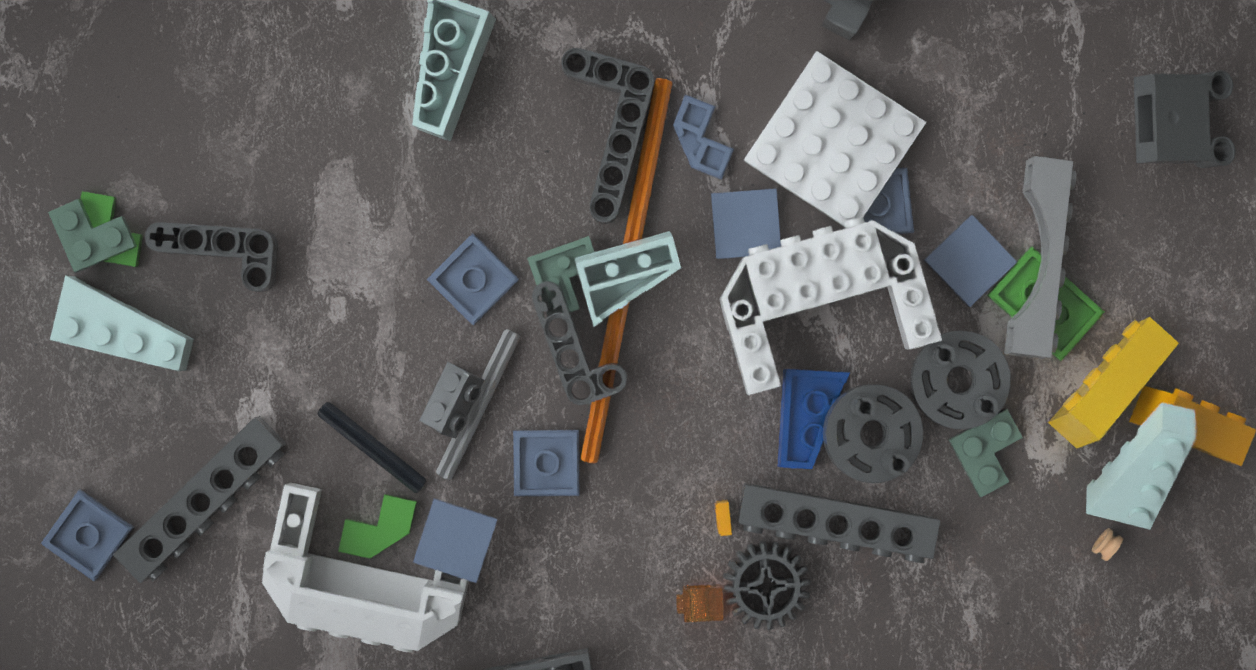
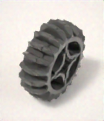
(781, 585)

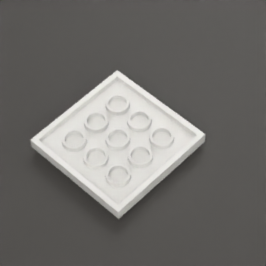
(834, 140)

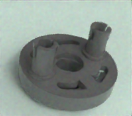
(980, 400)
(888, 456)

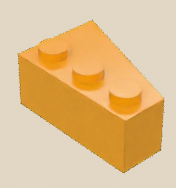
(1215, 434)

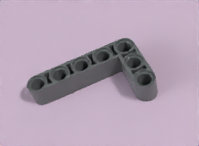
(619, 127)

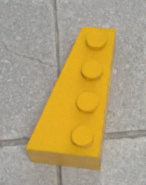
(1113, 383)

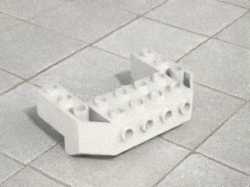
(819, 273)
(351, 596)

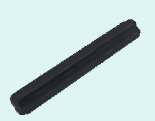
(371, 447)

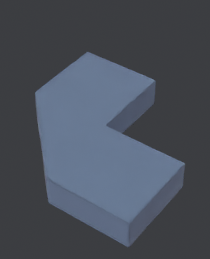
(701, 152)

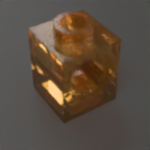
(701, 603)

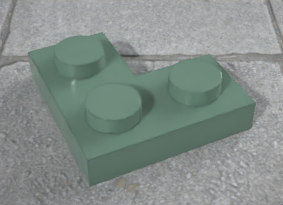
(89, 245)
(558, 266)
(977, 447)

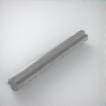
(491, 376)

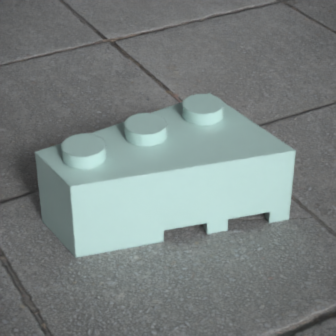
(624, 272)

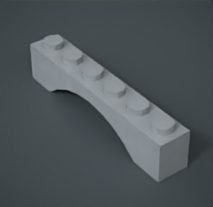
(1048, 192)

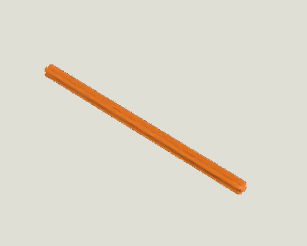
(633, 232)

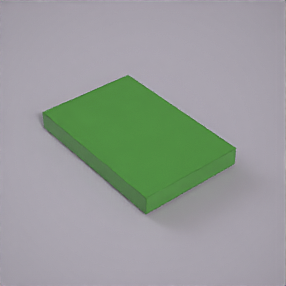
(1077, 311)

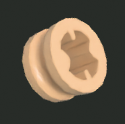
(1107, 544)

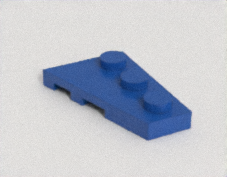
(804, 407)

